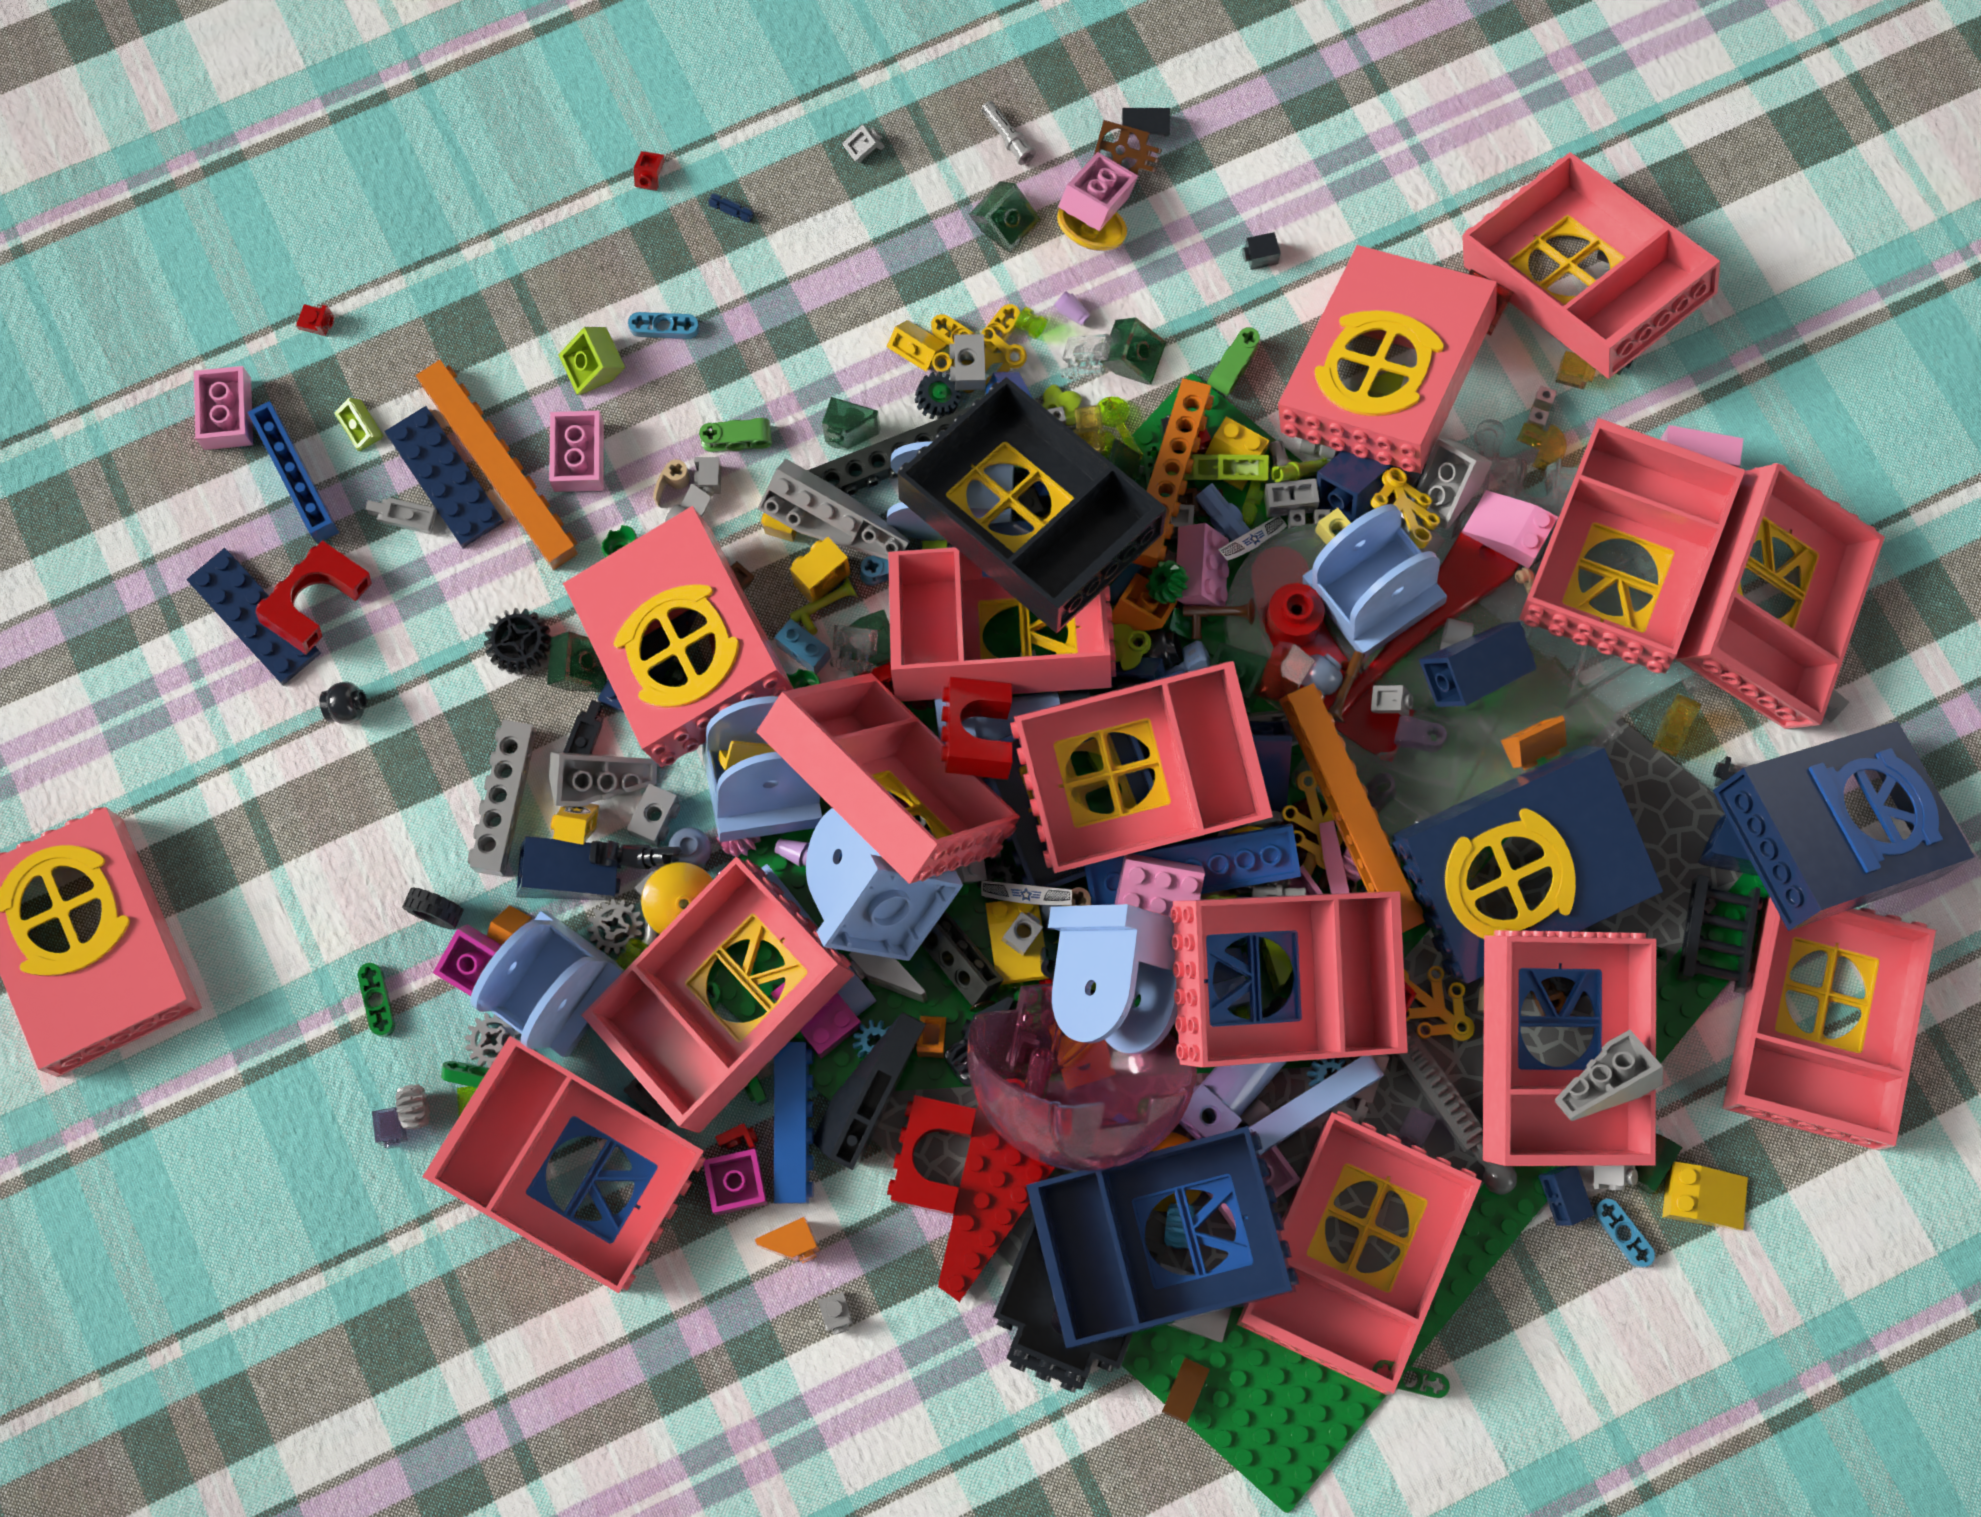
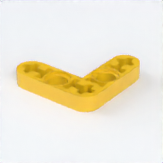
(995, 323)

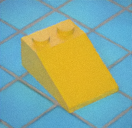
(1007, 961)
(1705, 1196)

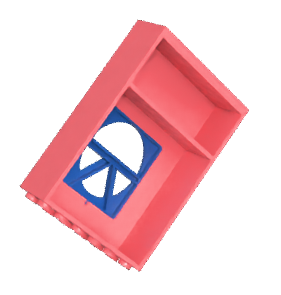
(1344, 985)
(1519, 1091)
(502, 1153)

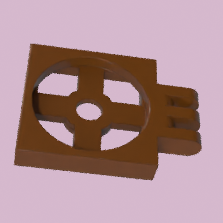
(1142, 156)

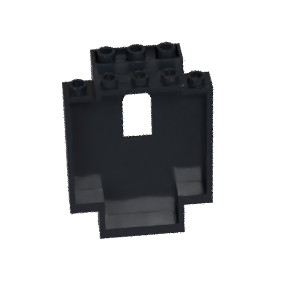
(1030, 1306)

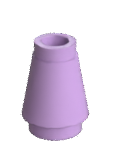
(1071, 308)
(792, 851)

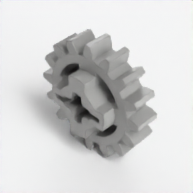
(619, 915)
(485, 1047)

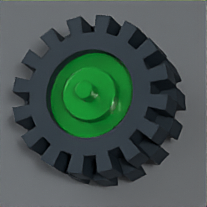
(937, 395)

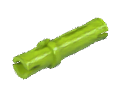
(1294, 471)

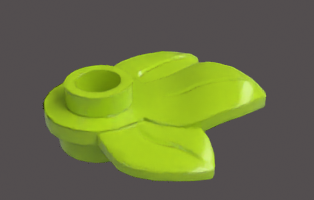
(1069, 400)
(1124, 645)

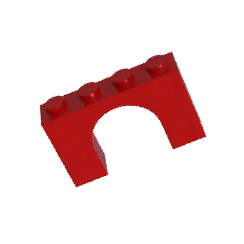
(320, 566)
(962, 751)
(926, 1118)

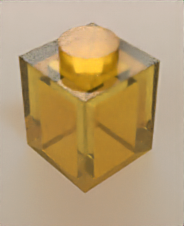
(1574, 371)

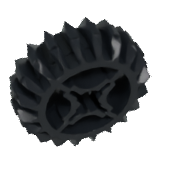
(508, 644)

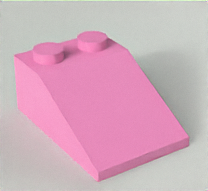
(1510, 526)

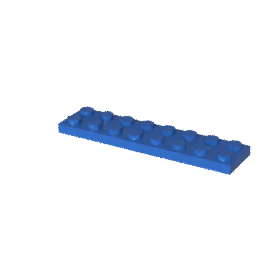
(1226, 860)

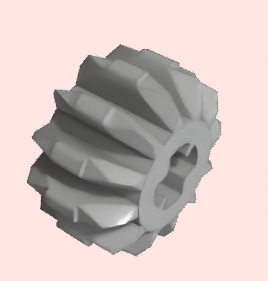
(412, 1106)

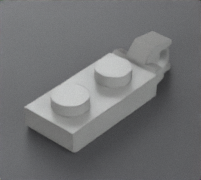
(403, 514)

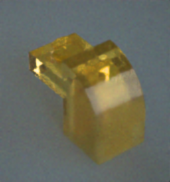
(1090, 426)
(1551, 444)
(1676, 724)

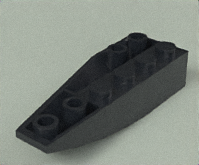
(866, 1094)

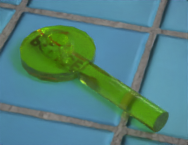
(1114, 414)

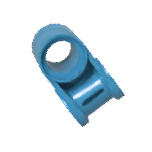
(877, 565)

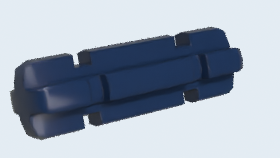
(731, 207)

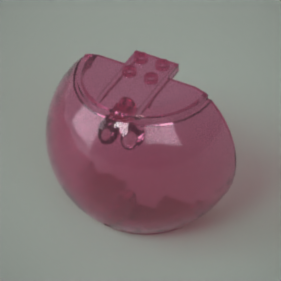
(1070, 1098)

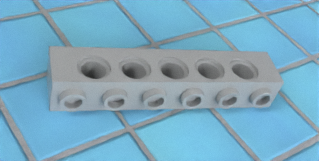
(496, 861)

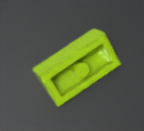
(358, 423)

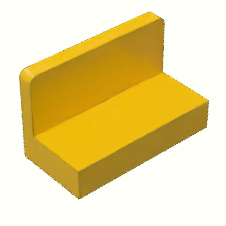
(915, 344)
(740, 751)

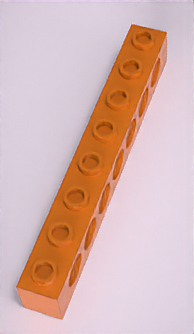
(1190, 395)

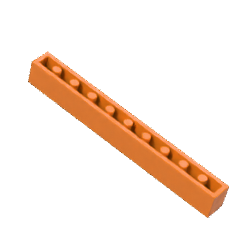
(497, 465)
(1348, 799)

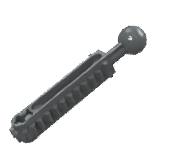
(1453, 1111)

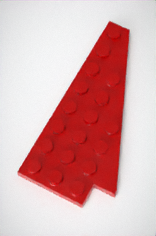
(987, 1205)

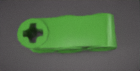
(1235, 361)
(736, 435)

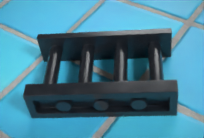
(1694, 941)

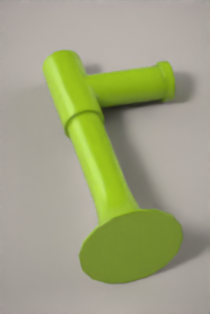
(803, 613)

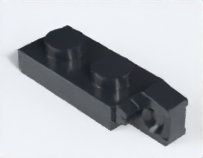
(585, 730)

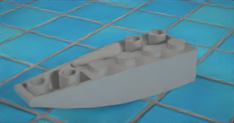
(825, 511)

